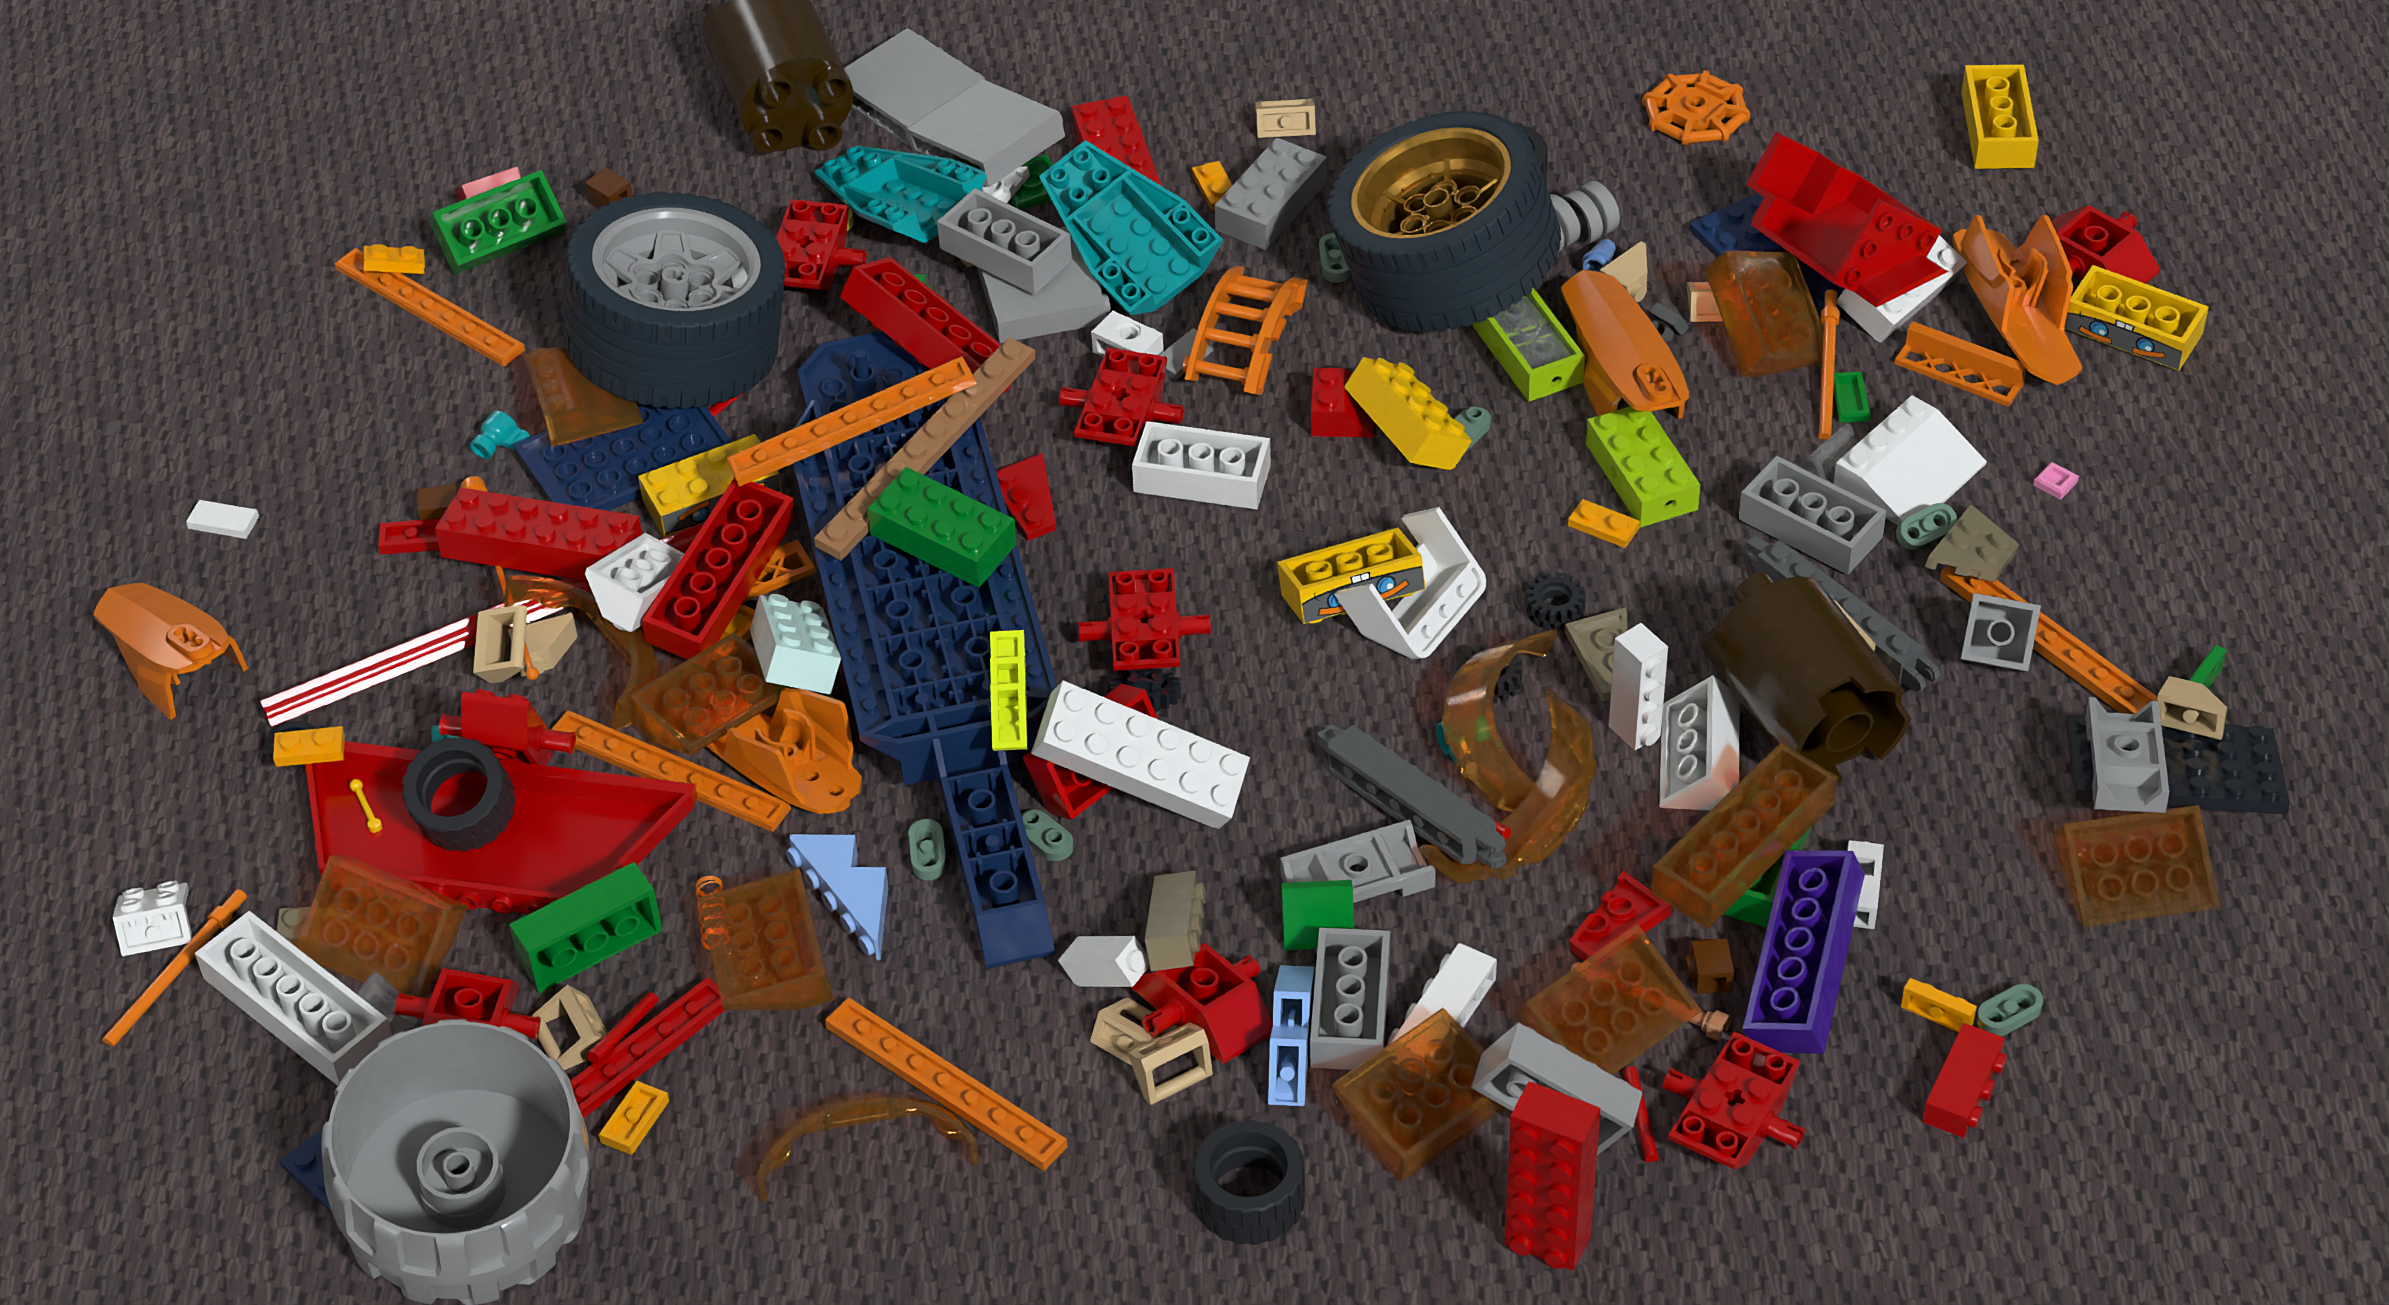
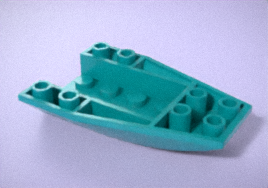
(899, 187)
(1129, 229)

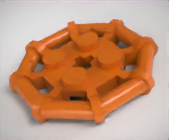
(1681, 107)

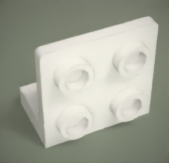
(152, 918)

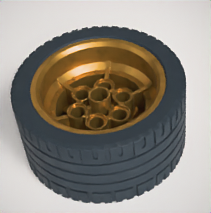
(1445, 220)

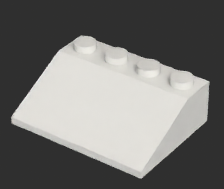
(1908, 461)

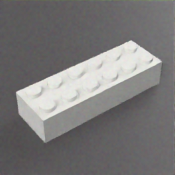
(1140, 755)
(292, 996)

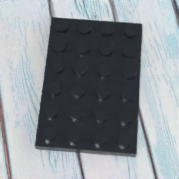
(2224, 774)

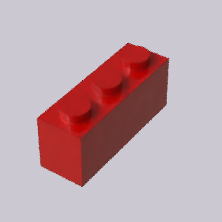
(1965, 1081)

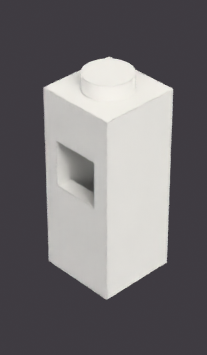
(1870, 859)
(1105, 961)

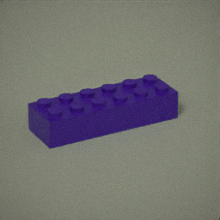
(1804, 951)

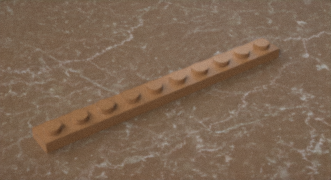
(928, 443)

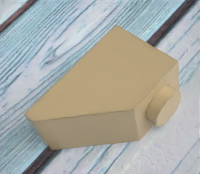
(1631, 270)
(548, 641)
(2191, 708)

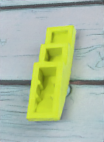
(1008, 690)

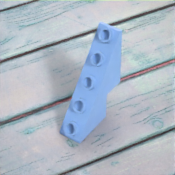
(852, 891)
(1290, 1035)

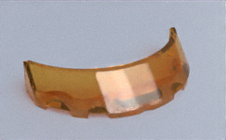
(631, 645)
(1471, 723)
(1550, 807)
(857, 1110)

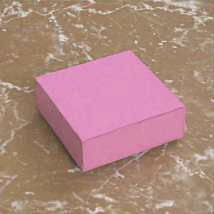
(2056, 480)

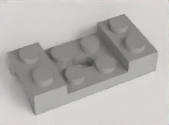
(2122, 777)
(1387, 853)

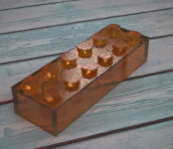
(1743, 835)

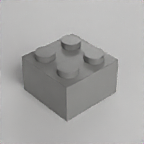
(2000, 632)

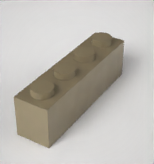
(1174, 920)

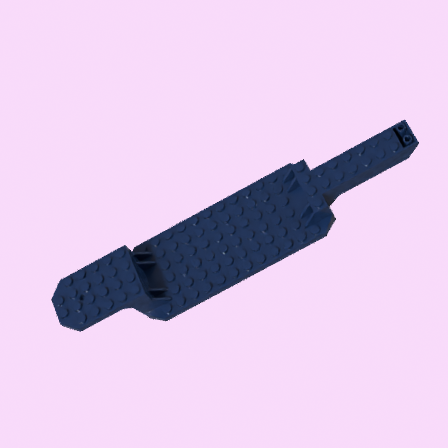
(921, 642)

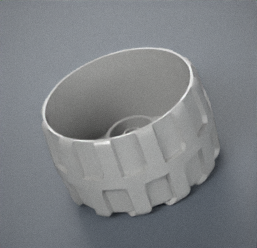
(444, 1105)

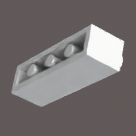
(1638, 686)
(1457, 988)

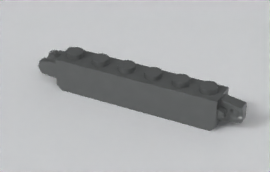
(1895, 648)
(1413, 796)

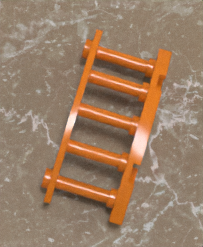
(1285, 300)

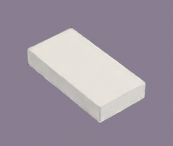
(222, 519)

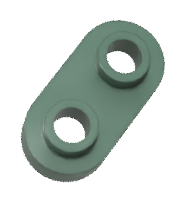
(1332, 260)
(1476, 422)
(1924, 527)
(1044, 832)
(927, 851)
(2006, 1009)

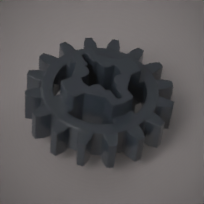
(1160, 687)

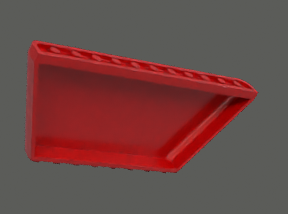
(562, 832)

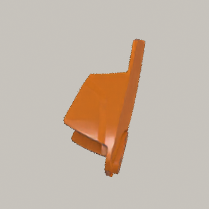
(162, 638)
(797, 752)

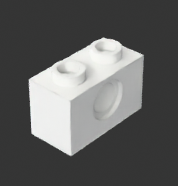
(1125, 334)

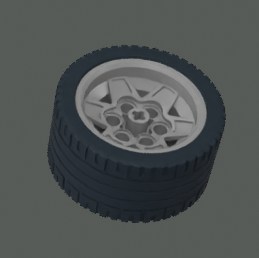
(673, 299)

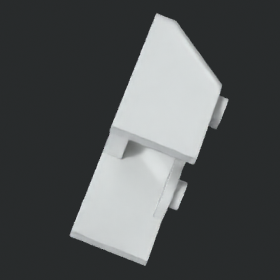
(1428, 615)

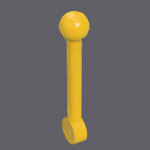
(374, 824)

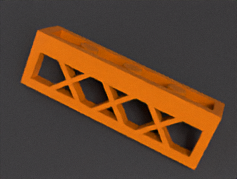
(1965, 360)
(783, 563)

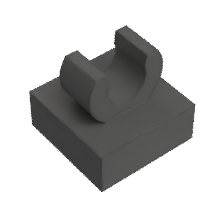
(1669, 320)

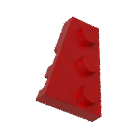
(1028, 496)
(1620, 910)

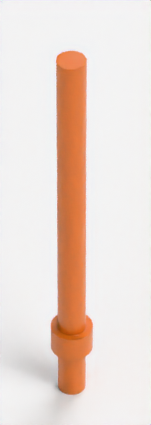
(1829, 319)
(217, 919)

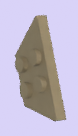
(1974, 547)

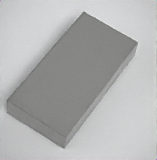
(1177, 352)

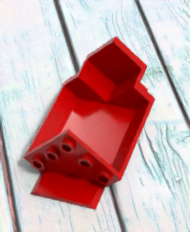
(1841, 223)

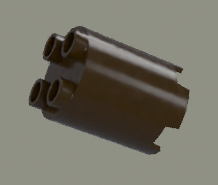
(779, 72)
(1806, 672)

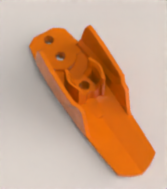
(2024, 294)
(1621, 348)

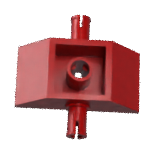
(2106, 242)
(814, 244)
(1122, 398)
(1144, 620)
(507, 727)
(1211, 996)
(470, 998)
(1736, 1103)

